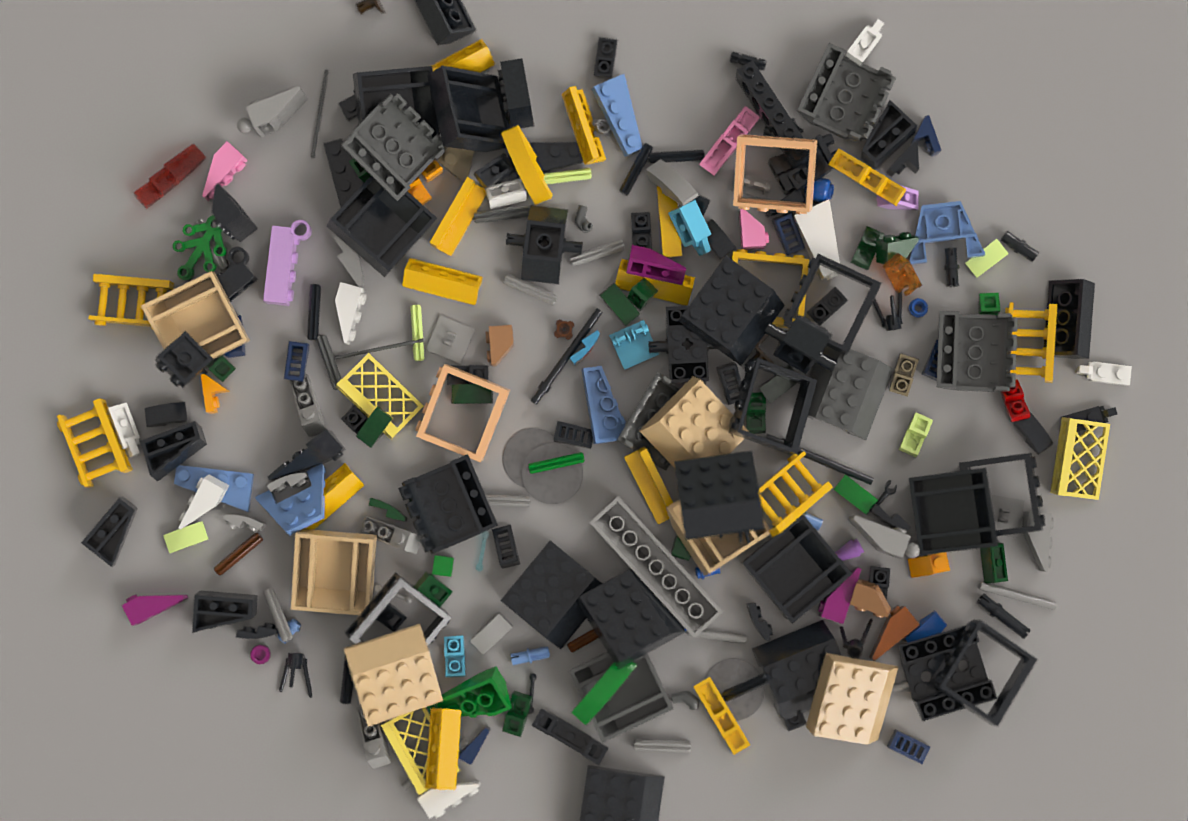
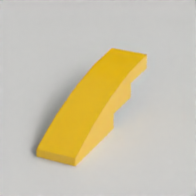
(526, 164)
(867, 177)
(670, 239)
(721, 715)

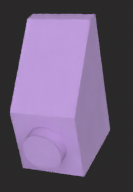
(908, 201)

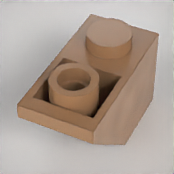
(500, 342)
(870, 598)

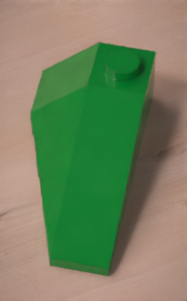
(478, 695)

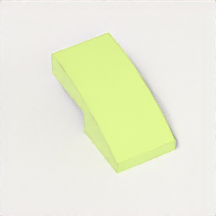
(993, 253)
(915, 434)
(185, 537)

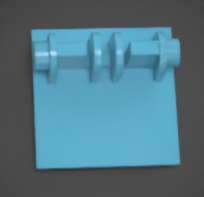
(632, 344)

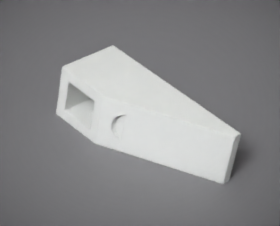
(348, 303)
(208, 495)
(436, 800)

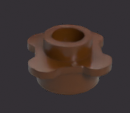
(564, 324)

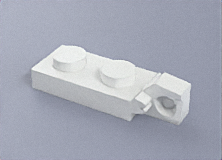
(865, 43)
(1106, 373)
(124, 428)

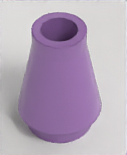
(850, 550)

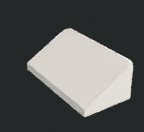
(506, 194)

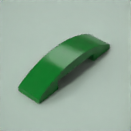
(602, 692)

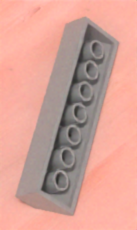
(656, 567)

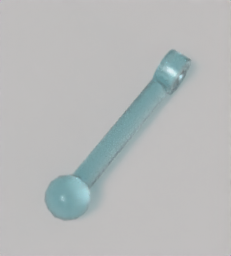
(479, 567)

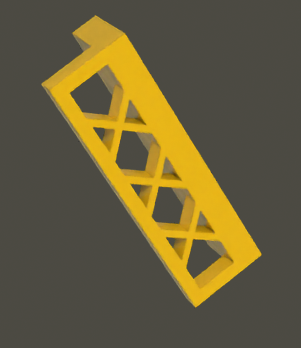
(582, 125)

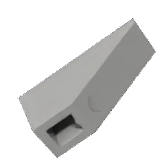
(308, 406)
(391, 534)
(1039, 541)
(374, 742)

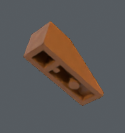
(895, 628)

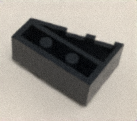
(516, 93)
(888, 136)
(172, 448)
(111, 531)
(221, 608)

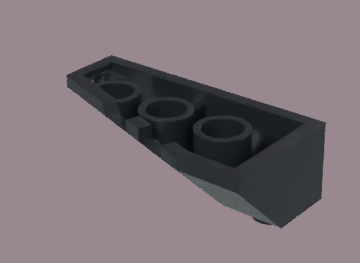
(319, 451)

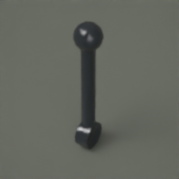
(533, 677)

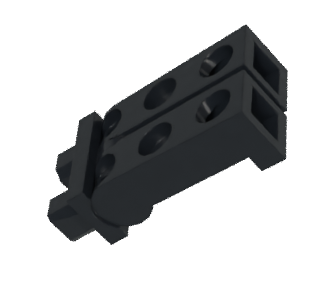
(781, 165)

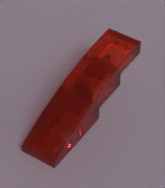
(170, 176)

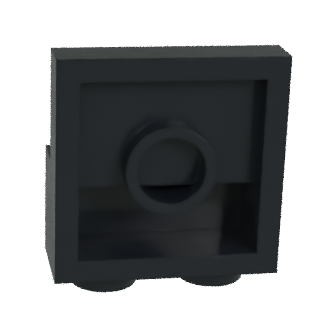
(183, 360)

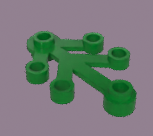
(202, 246)

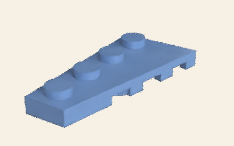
(618, 110)
(602, 407)
(238, 492)

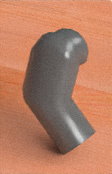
(581, 221)
(686, 697)

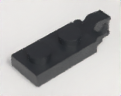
(1094, 414)

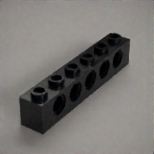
(770, 110)

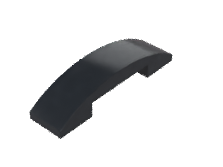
(570, 736)

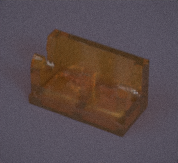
(901, 274)

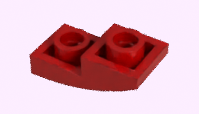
(1015, 403)

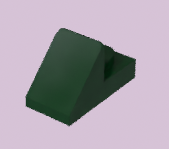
(641, 293)
(433, 588)

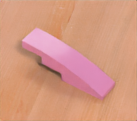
(727, 141)

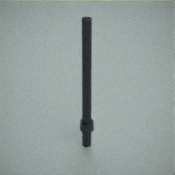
(544, 387)
(828, 463)

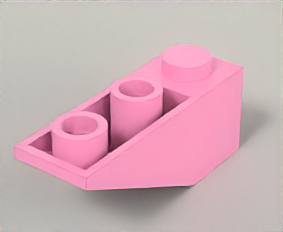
(223, 167)

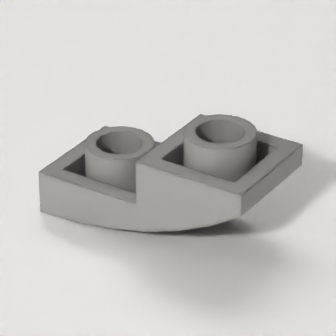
(294, 480)
(239, 521)
(491, 633)

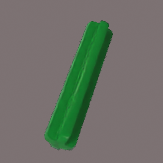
(556, 463)

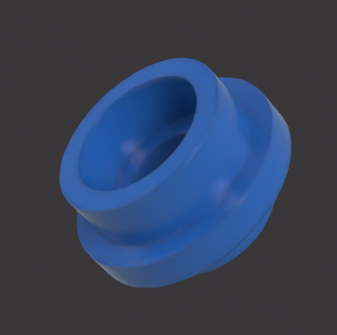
(924, 307)

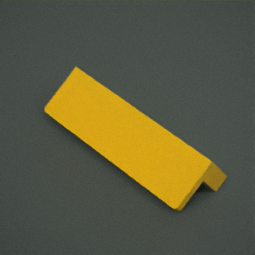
(472, 58)
(458, 217)
(441, 281)
(666, 291)
(649, 483)
(337, 490)
(443, 749)

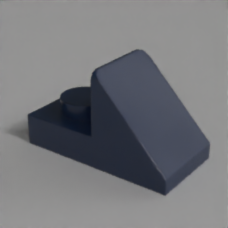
(927, 132)

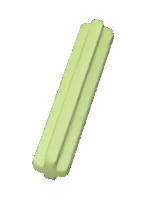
(567, 176)
(417, 332)

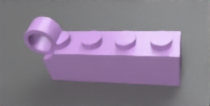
(281, 263)

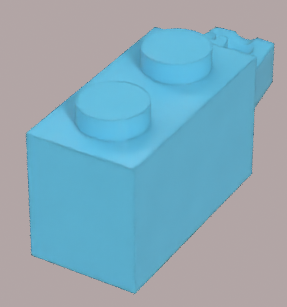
(691, 227)

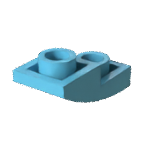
(454, 656)

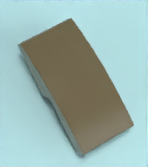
(903, 374)

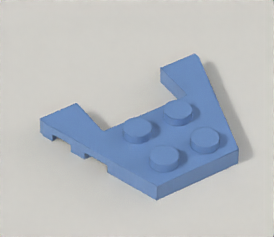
(944, 223)
(300, 509)

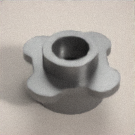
(598, 131)

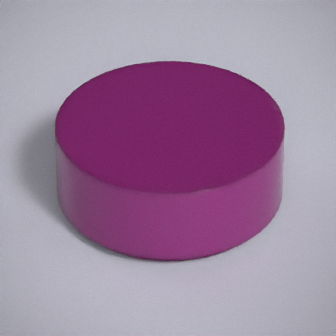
(260, 654)

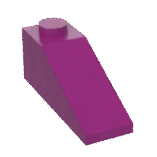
(652, 265)
(838, 601)
(145, 607)

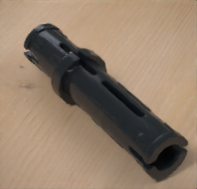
(997, 611)

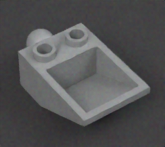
(272, 113)
(884, 539)

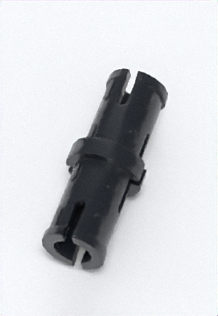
(1019, 246)
(951, 267)

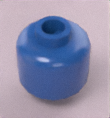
(822, 190)

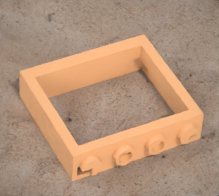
(782, 142)
(491, 425)

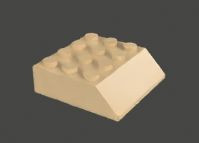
(202, 312)
(691, 425)
(712, 551)
(333, 571)
(393, 674)
(851, 699)

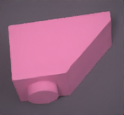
(751, 232)

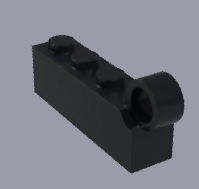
(237, 276)

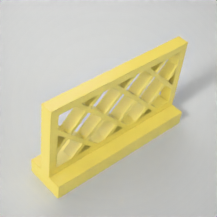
(365, 404)
(1064, 458)
(403, 752)

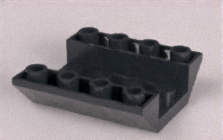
(930, 655)

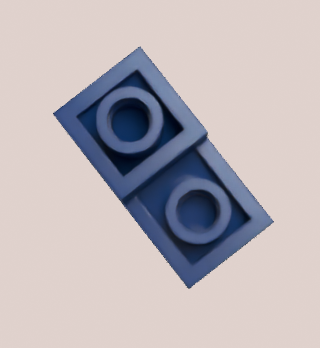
(929, 625)

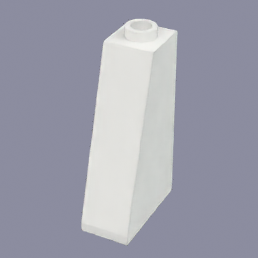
(819, 235)

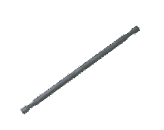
(319, 113)
(379, 348)

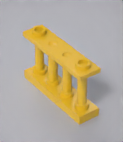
(124, 284)
(1047, 334)
(106, 428)
(819, 490)

